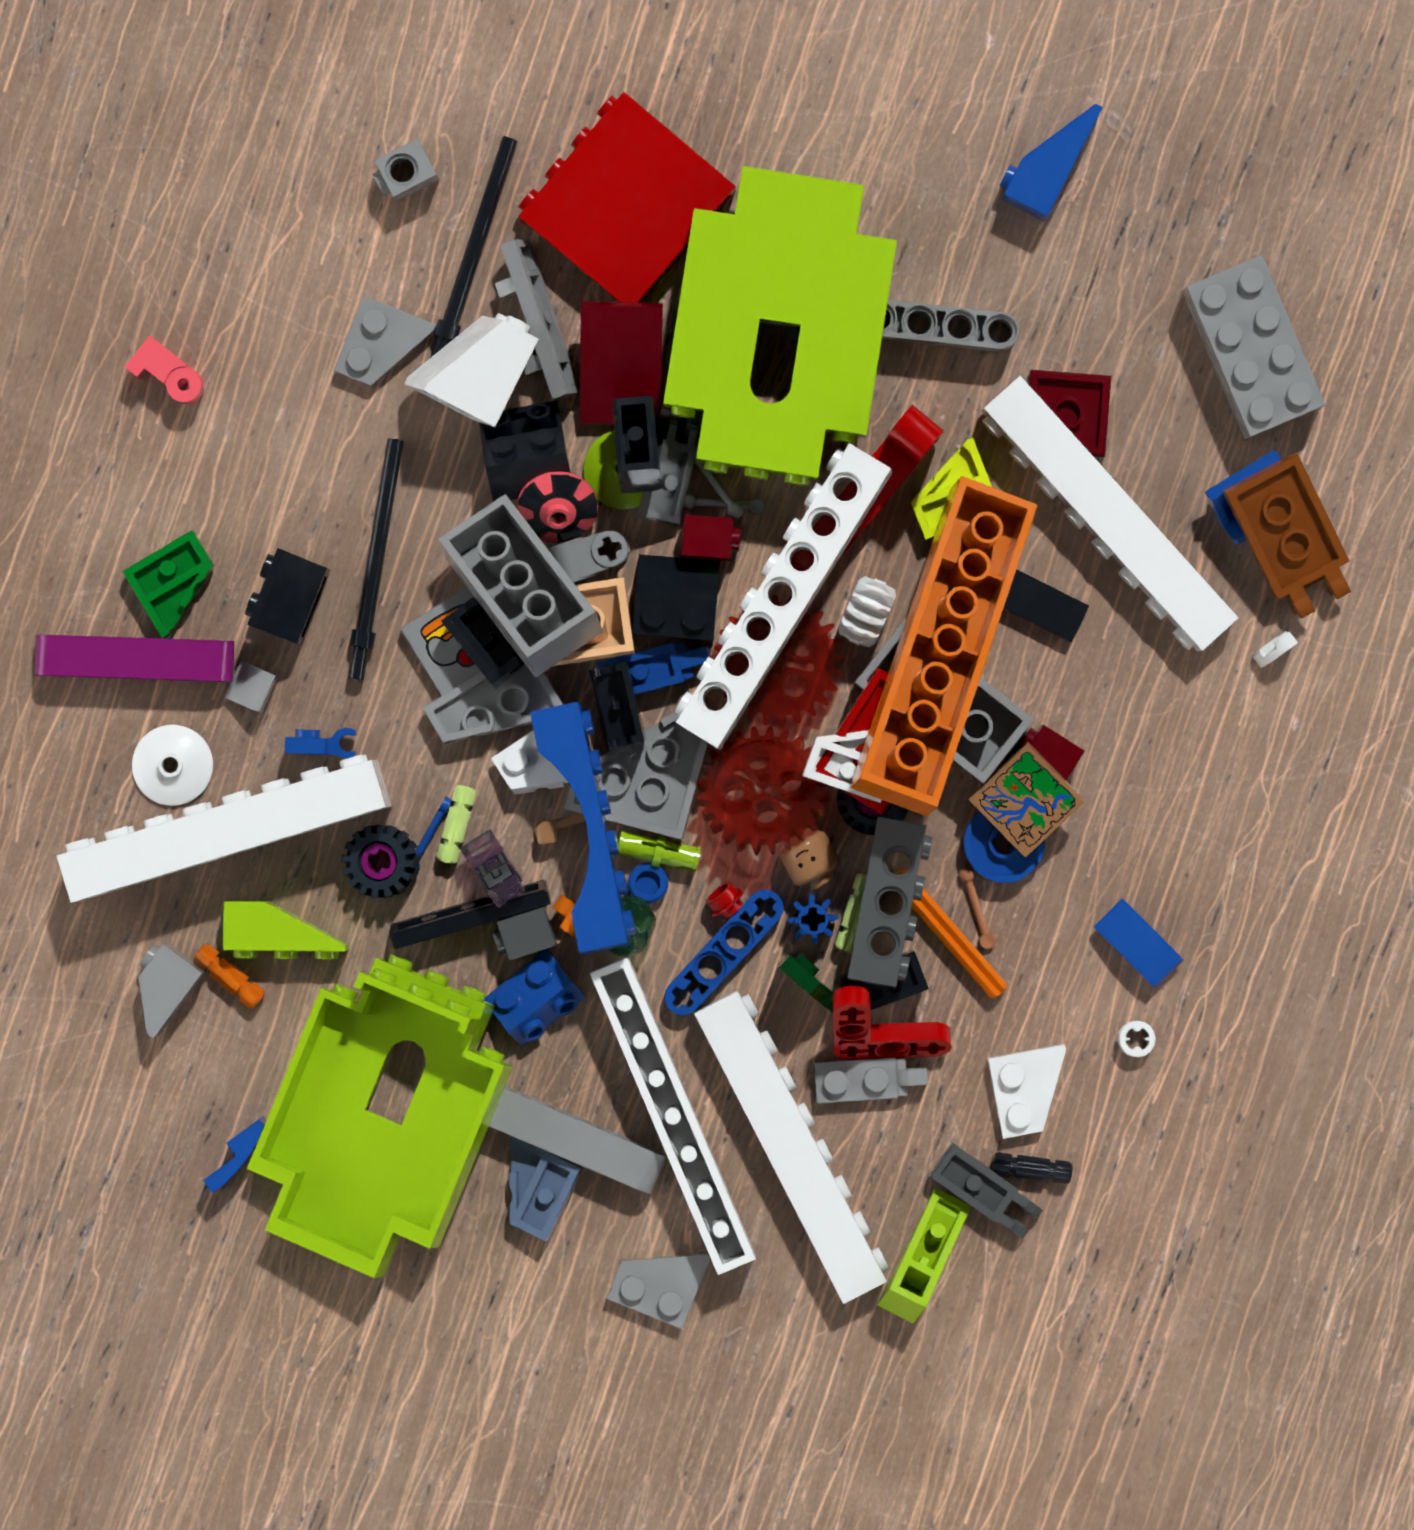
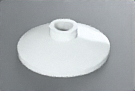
(193, 769)

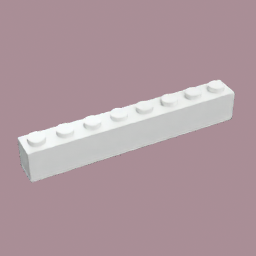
(1108, 514)
(673, 1115)
(791, 1146)

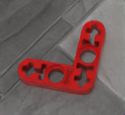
(859, 1039)

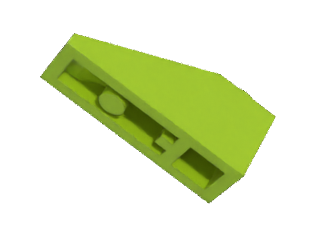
(924, 1256)

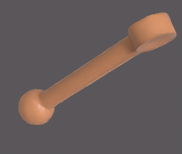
(986, 939)

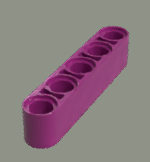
(134, 658)

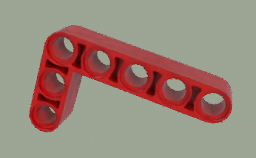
(902, 452)

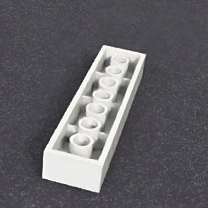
(222, 831)

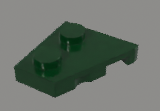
(803, 973)

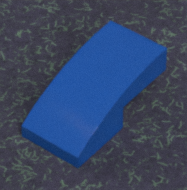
(1138, 943)
(243, 1147)

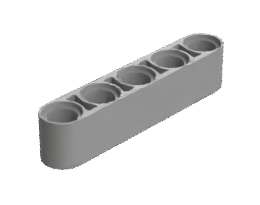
(578, 1140)

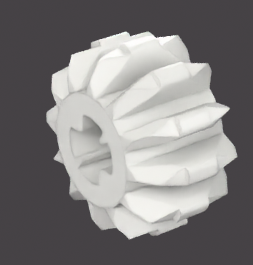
(867, 611)

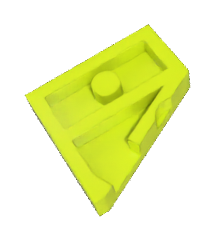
(931, 500)

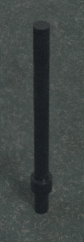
(448, 328)
(363, 638)

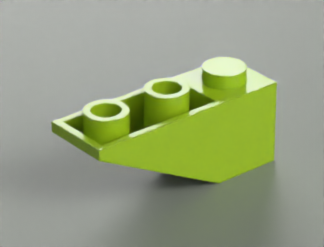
(265, 926)

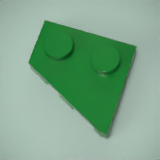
(170, 580)

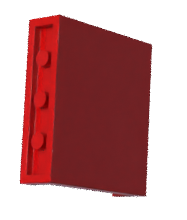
(624, 200)

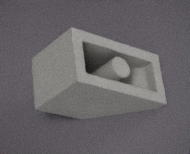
(165, 985)

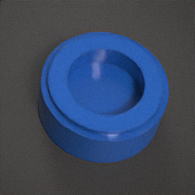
(648, 882)

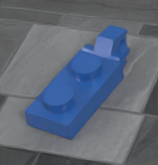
(661, 665)

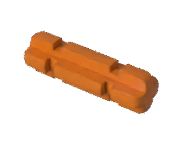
(229, 976)

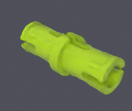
(658, 850)

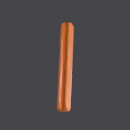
(958, 944)

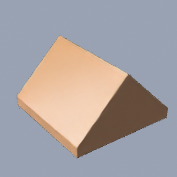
(612, 610)

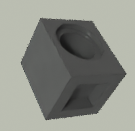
(524, 934)

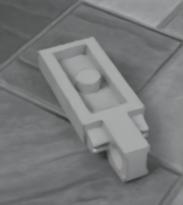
(865, 1079)

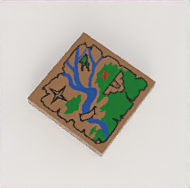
(1026, 799)

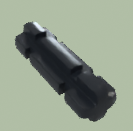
(1032, 1168)

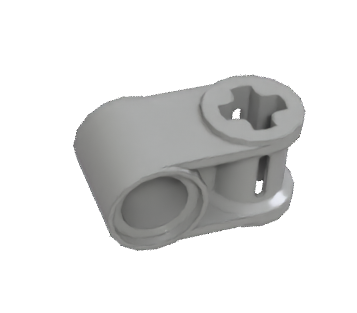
(582, 556)

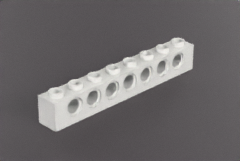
(845, 465)

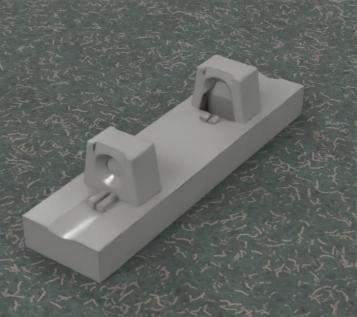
(531, 291)

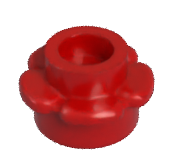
(725, 900)

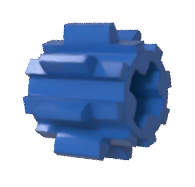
(804, 910)

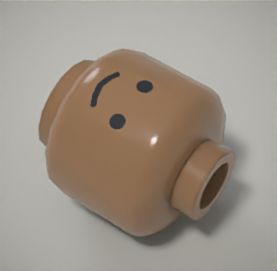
(810, 859)

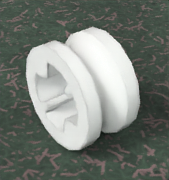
(1136, 1026)

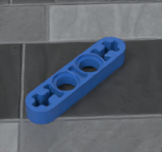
(727, 955)

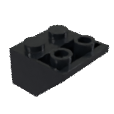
(523, 447)
(287, 596)

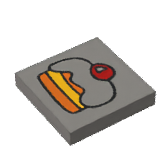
(438, 649)

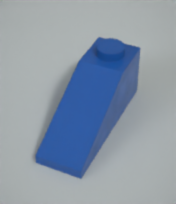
(1045, 169)

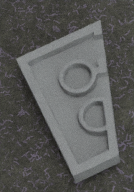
(481, 709)

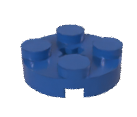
(987, 858)

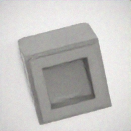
(251, 687)

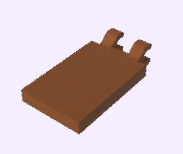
(1289, 532)

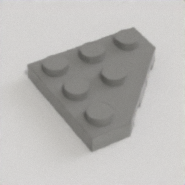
(652, 780)

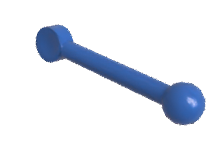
(432, 827)

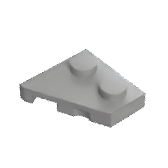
(660, 1285)

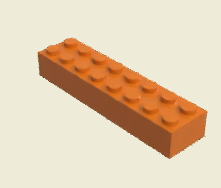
(944, 646)

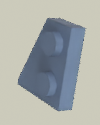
(539, 1188)

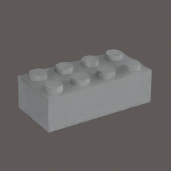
(1253, 347)
(520, 585)
(991, 725)

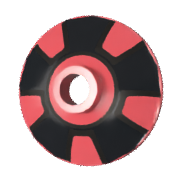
(558, 493)

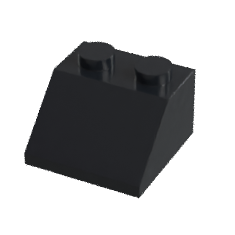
(676, 598)

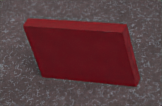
(619, 356)

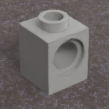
(423, 171)

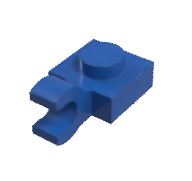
(310, 743)

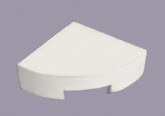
(1274, 648)

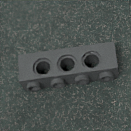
(889, 838)

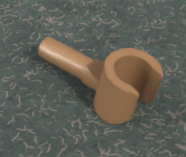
(547, 830)

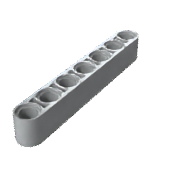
(938, 332)

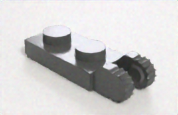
(675, 467)
(981, 1187)

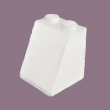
(477, 368)

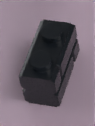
(636, 444)

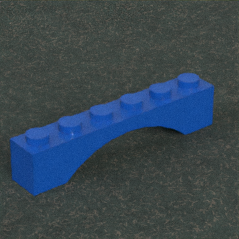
(599, 911)

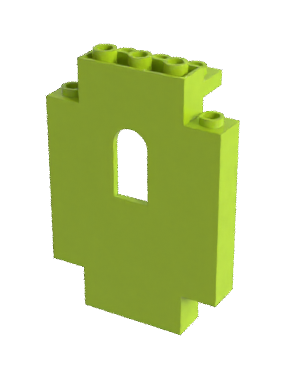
(789, 261)
(351, 1173)

